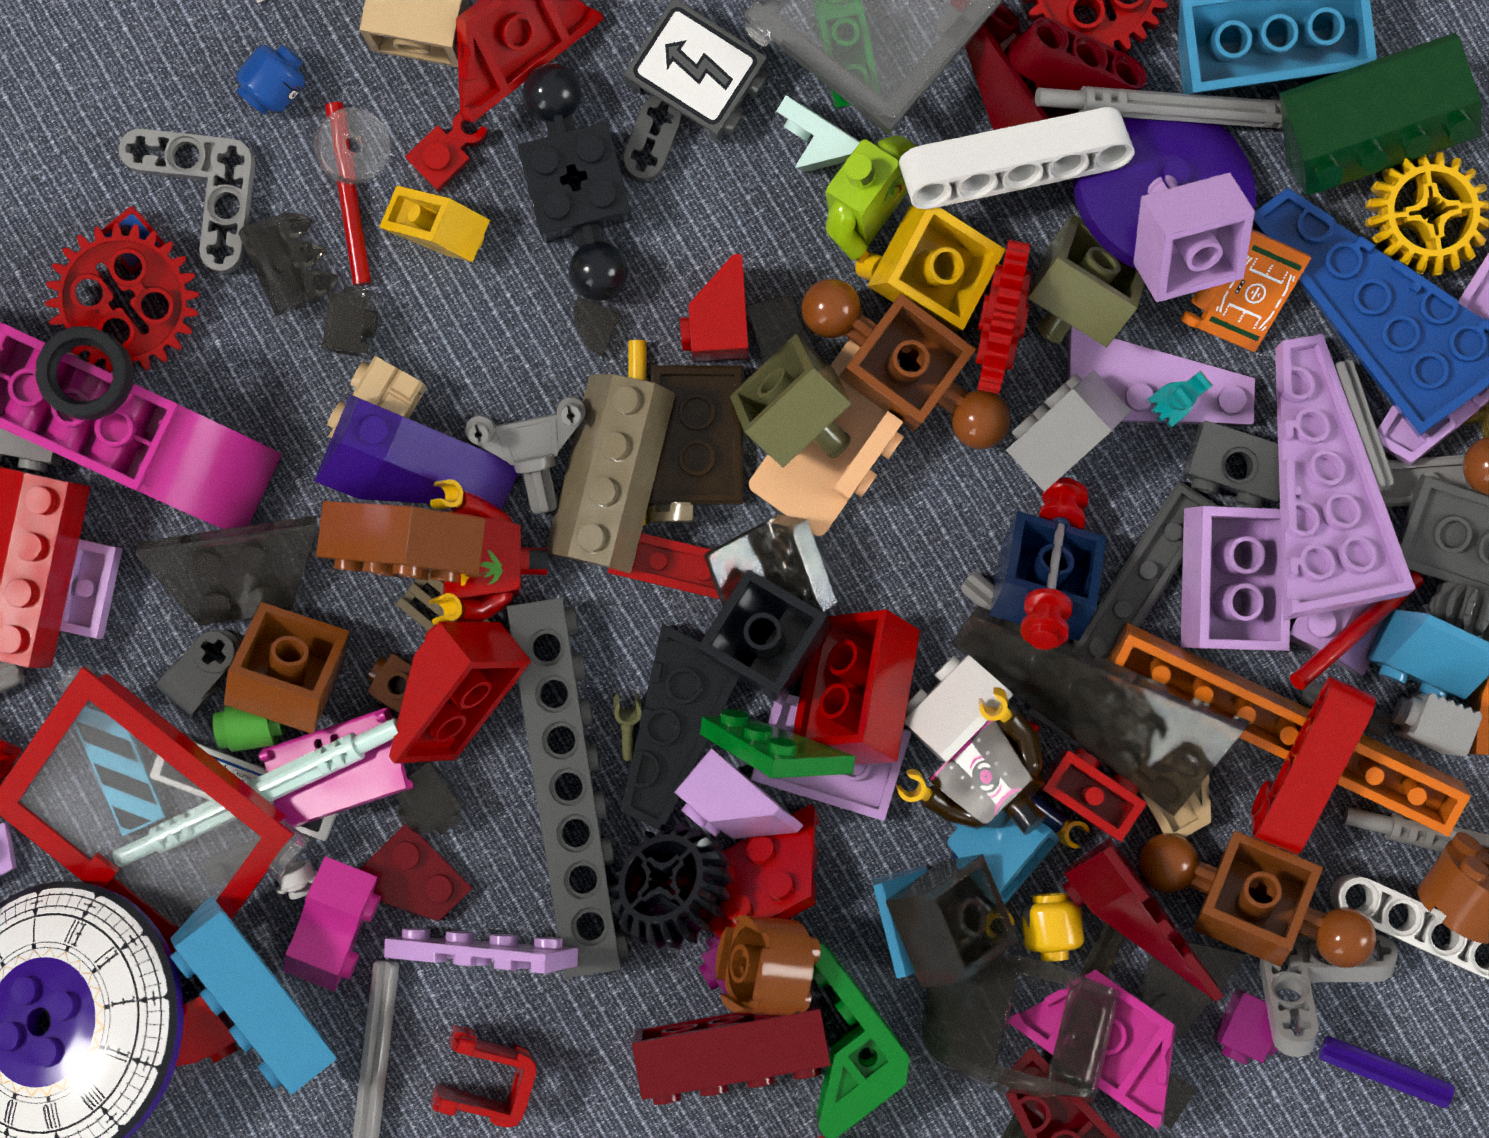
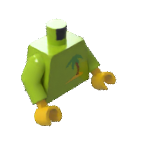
(865, 197)

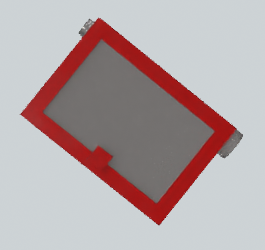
(142, 806)

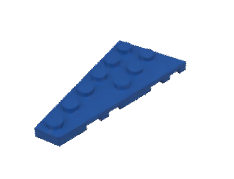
(1399, 325)

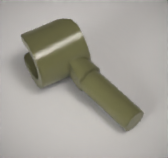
(627, 719)

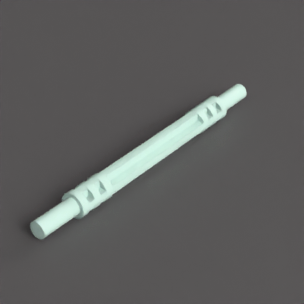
(322, 762)

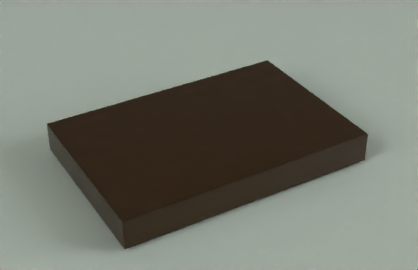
(703, 437)

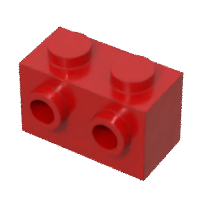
(1083, 789)

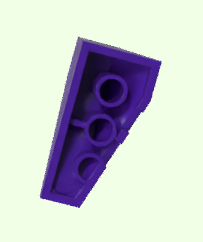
(398, 460)

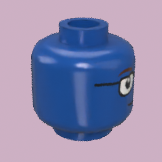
(270, 78)

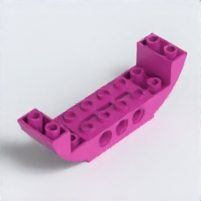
(142, 444)

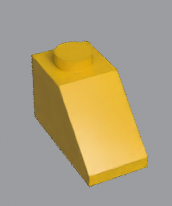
(435, 223)

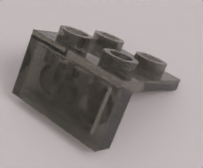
(778, 551)

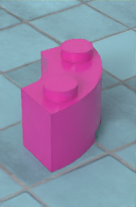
(331, 924)

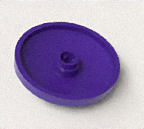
(1184, 150)

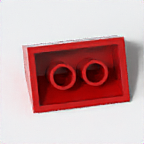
(859, 686)

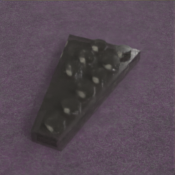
(1108, 709)

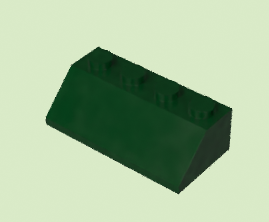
(1380, 114)

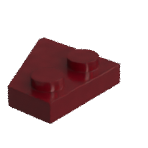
(416, 876)

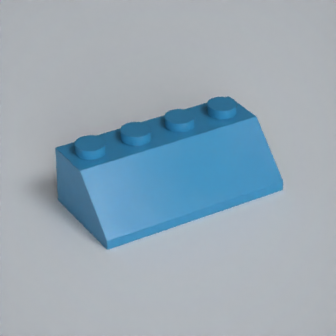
(1270, 41)
(251, 997)

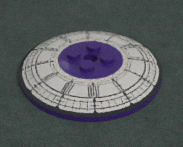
(110, 1007)

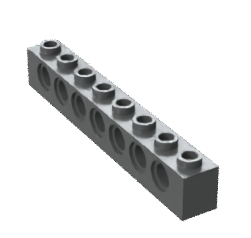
(527, 625)

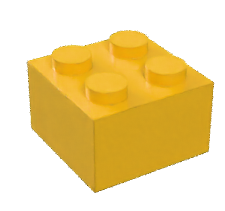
(937, 265)

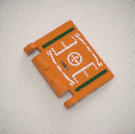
(1247, 307)

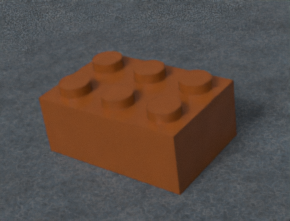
(400, 540)

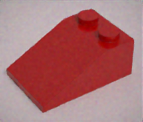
(454, 688)

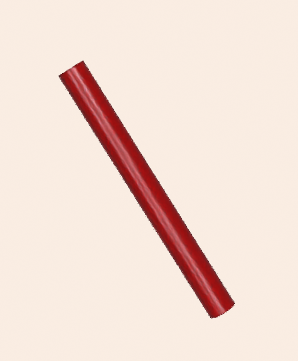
(352, 222)
(1348, 637)

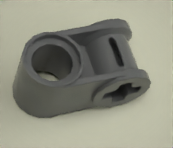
(195, 675)

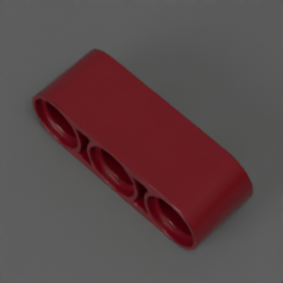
(1069, 59)

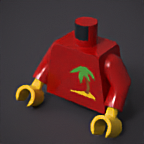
(501, 562)

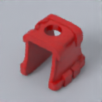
(508, 1114)

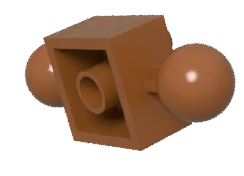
(834, 310)
(1264, 928)

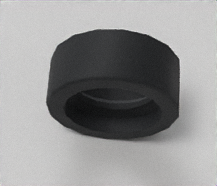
(50, 358)

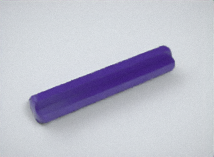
(1386, 1072)

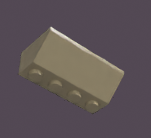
(610, 471)

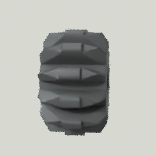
(1462, 607)

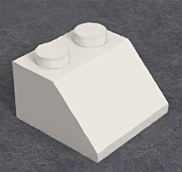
(951, 709)

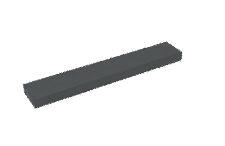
(1138, 581)

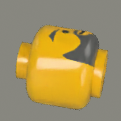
(1052, 926)

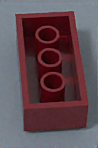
(728, 1050)

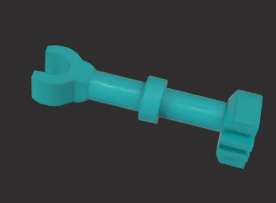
(1177, 398)

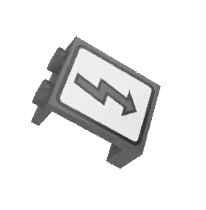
(698, 69)

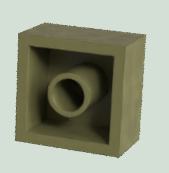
(1083, 287)
(793, 403)

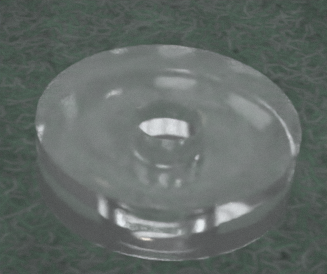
(338, 159)

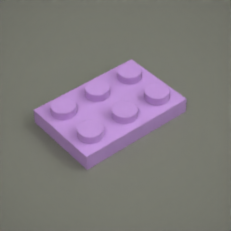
(863, 792)

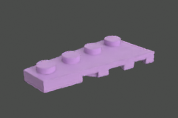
(1141, 371)
(503, 949)

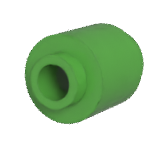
(244, 730)

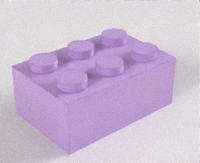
(1233, 580)

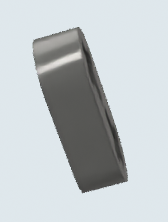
(642, 135)

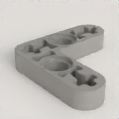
(207, 169)
(1301, 971)

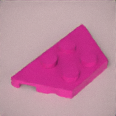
(1136, 1055)

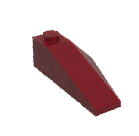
(1005, 92)
(1124, 902)

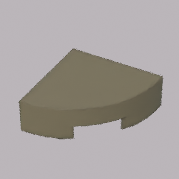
(670, 513)

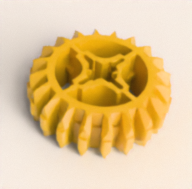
(1425, 195)

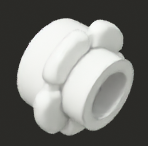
(297, 879)

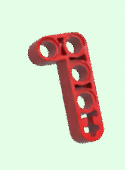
(1292, 804)

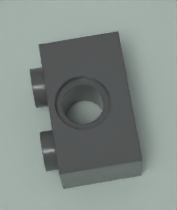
(1207, 460)

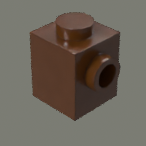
(389, 680)

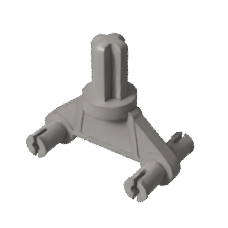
(531, 446)

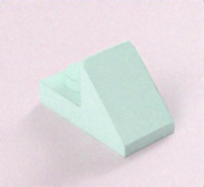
(829, 142)

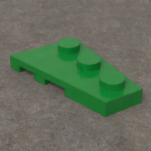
(773, 749)

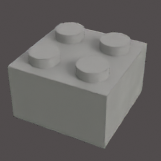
(1059, 437)

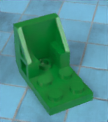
(853, 1083)

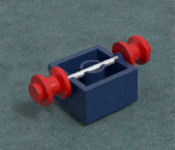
(1050, 569)

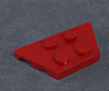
(507, 40)
(771, 874)

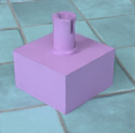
(1192, 235)

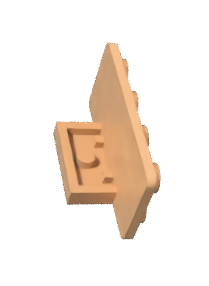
(821, 486)

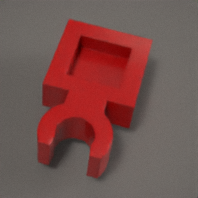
(441, 155)

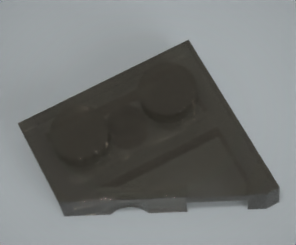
(1175, 996)

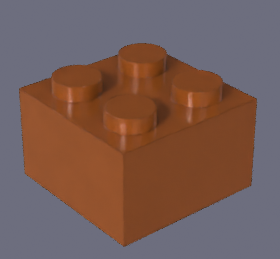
(286, 667)

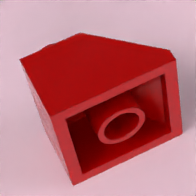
(718, 317)

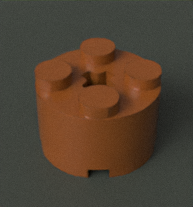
(1460, 887)
(766, 965)

